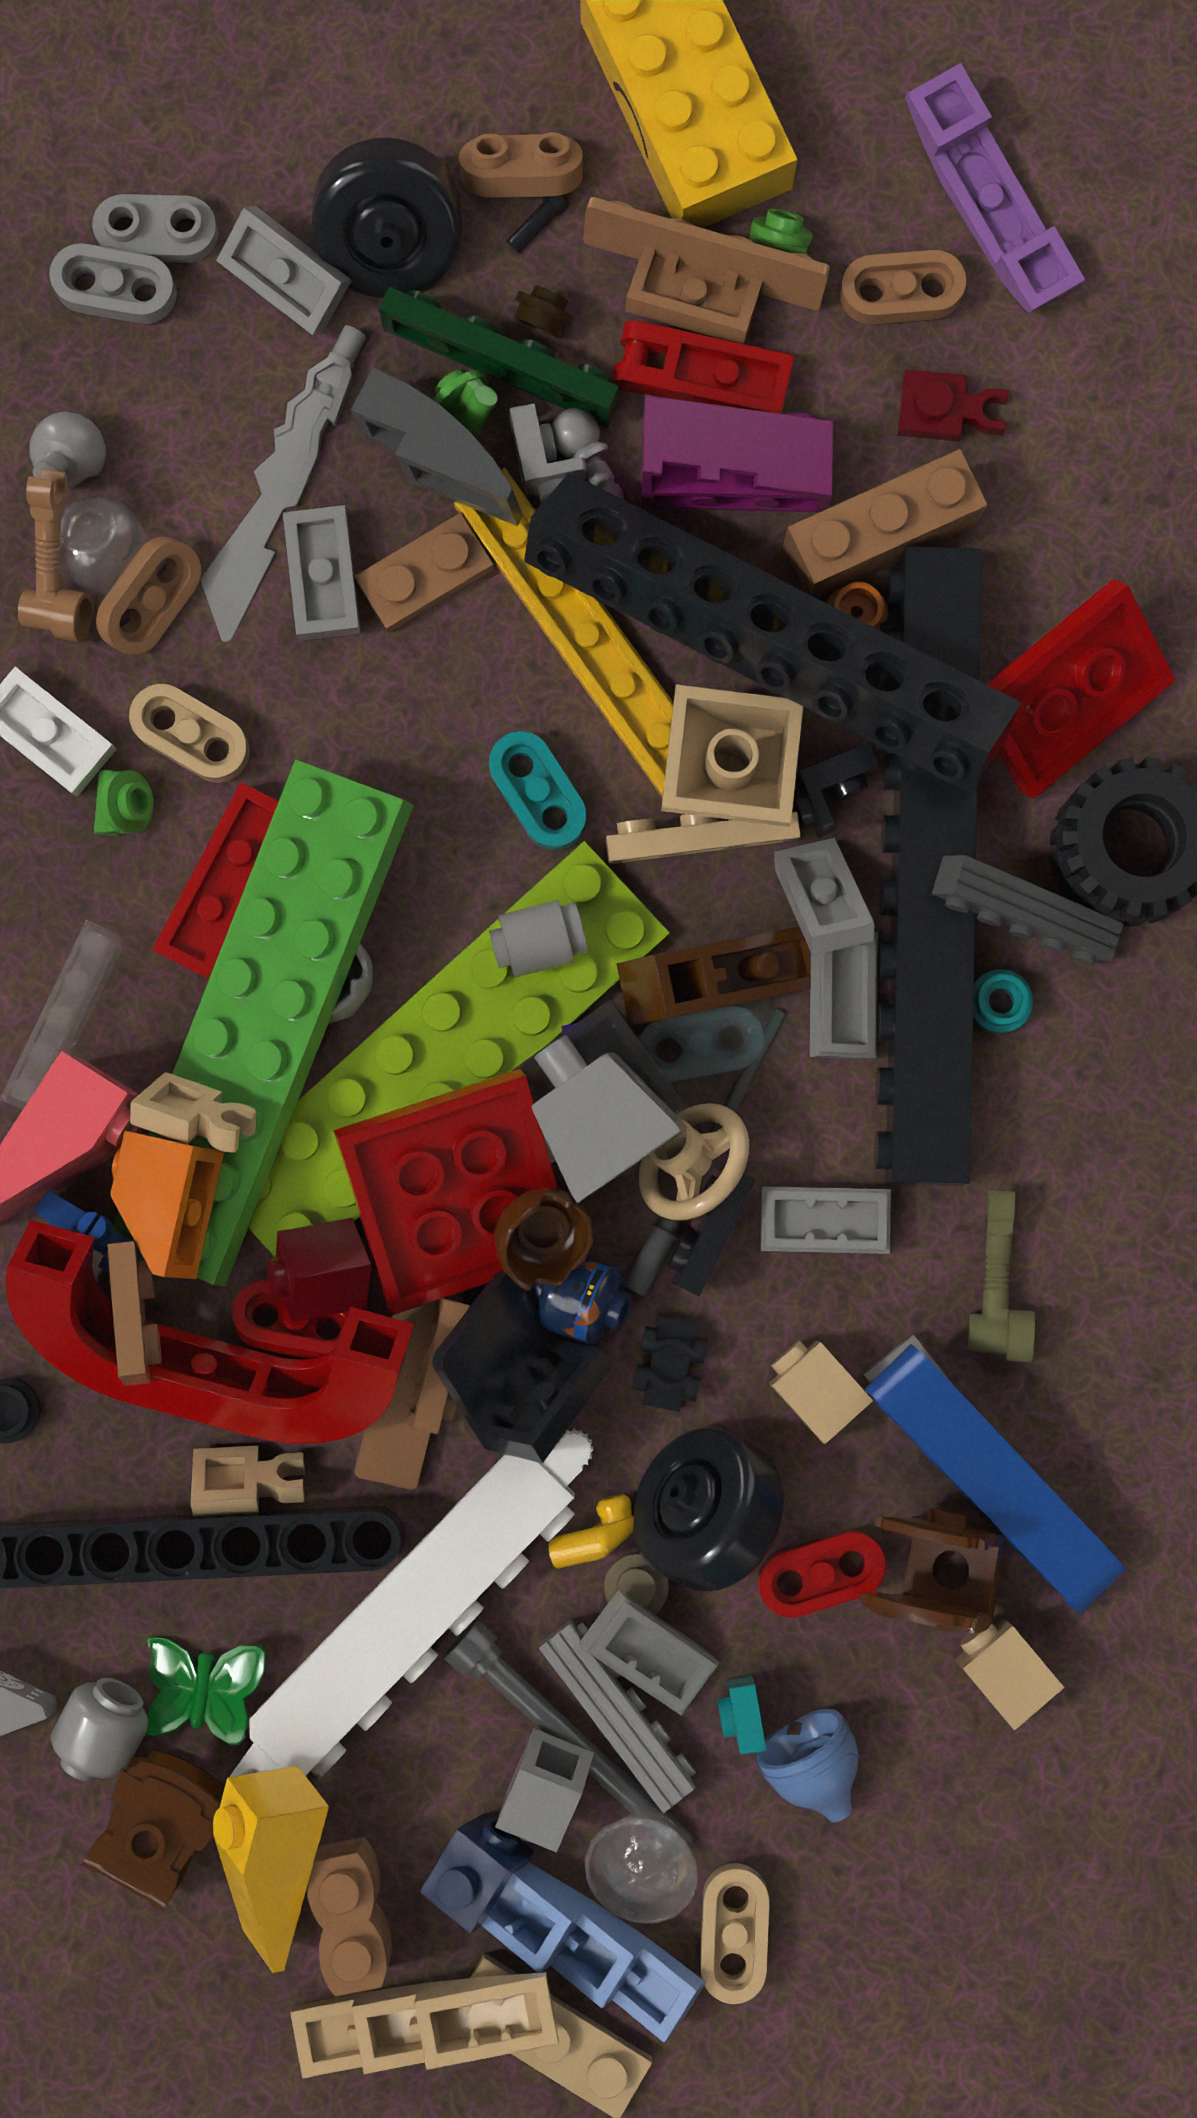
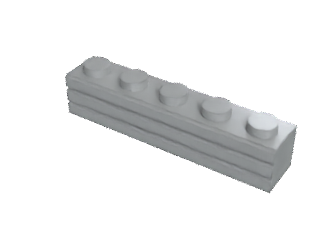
(620, 1717)

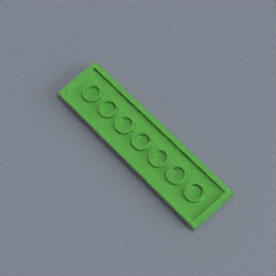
(284, 977)

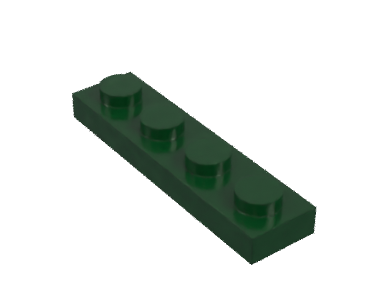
(480, 347)

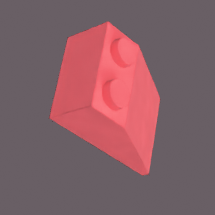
(62, 1132)

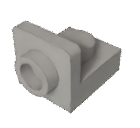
(536, 447)

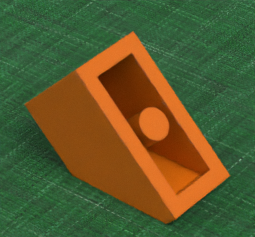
(166, 1199)

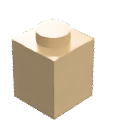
(818, 1389)
(1008, 1672)

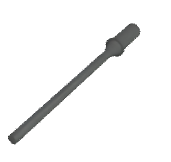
(665, 1231)

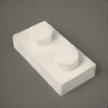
(50, 733)

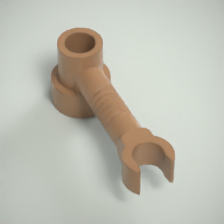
(51, 605)

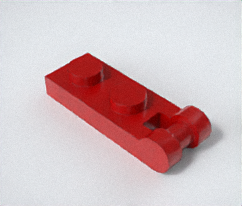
(702, 369)

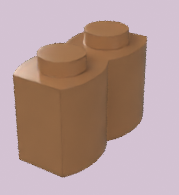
(355, 1932)

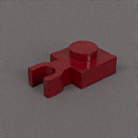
(937, 406)

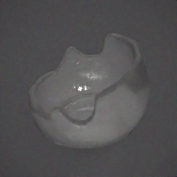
(98, 543)

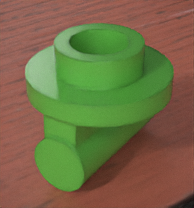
(781, 231)
(466, 398)
(122, 803)

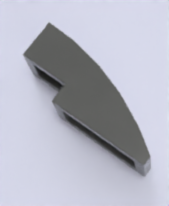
(433, 446)

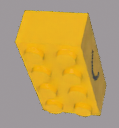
(692, 104)

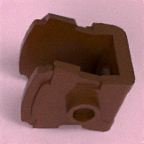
(924, 1594)
(156, 1826)

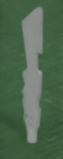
(282, 481)

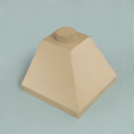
(732, 755)

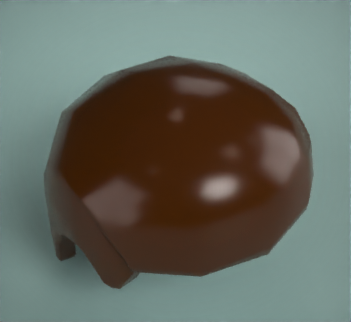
(542, 1237)

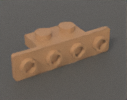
(700, 275)
(397, 1442)

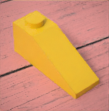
(267, 1848)

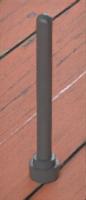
(481, 1657)

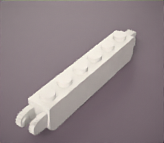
(412, 1608)

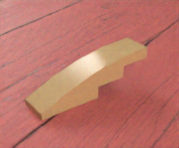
(425, 2023)

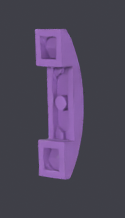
(987, 193)

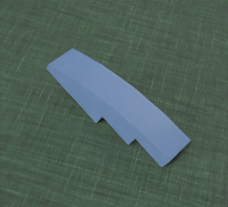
(593, 1950)

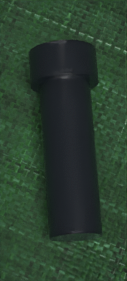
(537, 222)

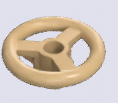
(690, 1157)

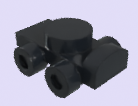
(672, 1350)

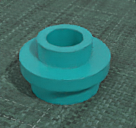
(1020, 997)

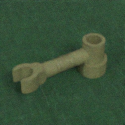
(999, 1328)

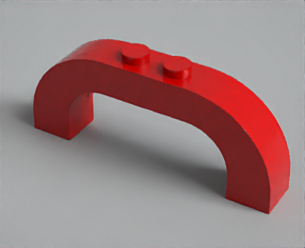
(199, 1377)

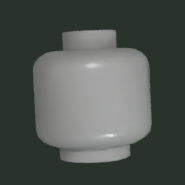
(99, 1729)

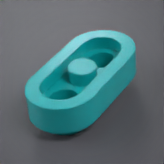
(538, 792)

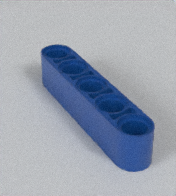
(995, 1479)

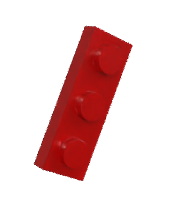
(217, 884)

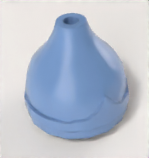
(813, 1767)

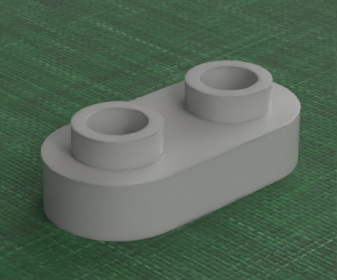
(154, 226)
(116, 282)

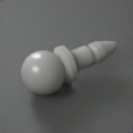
(577, 436)

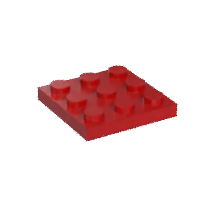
(437, 1183)

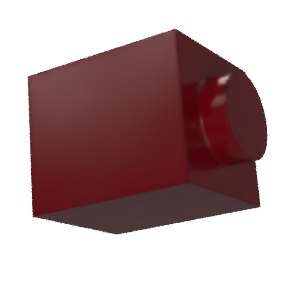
(320, 1269)

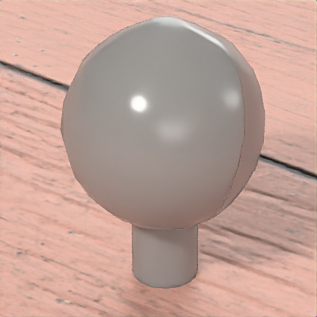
(67, 445)

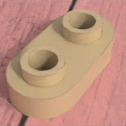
(191, 734)
(734, 1931)

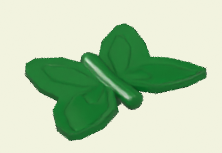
(200, 1692)

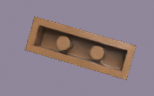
(879, 524)

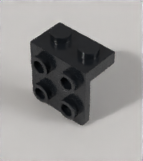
(513, 1376)

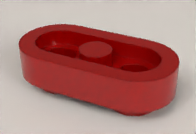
(283, 1336)
(820, 1572)

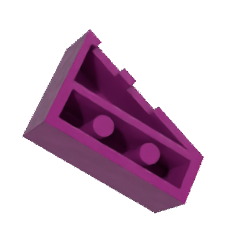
(734, 458)

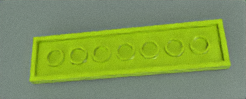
(453, 1034)

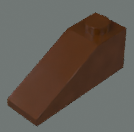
(715, 975)

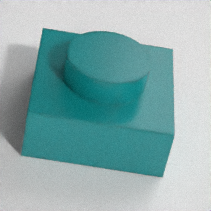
(741, 1715)

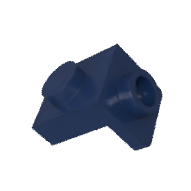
(475, 1871)

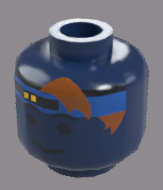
(586, 1303)

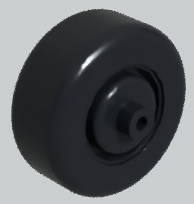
(387, 216)
(707, 1509)

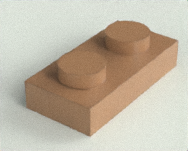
(424, 572)
(135, 1341)

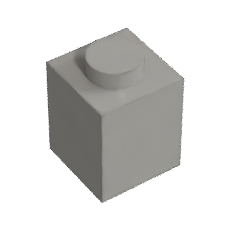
(545, 1790)

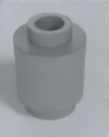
(538, 938)

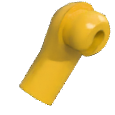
(597, 1541)

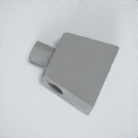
(598, 1117)

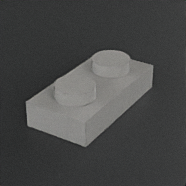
(283, 270)
(321, 573)
(824, 896)

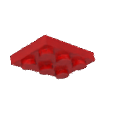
(1079, 686)

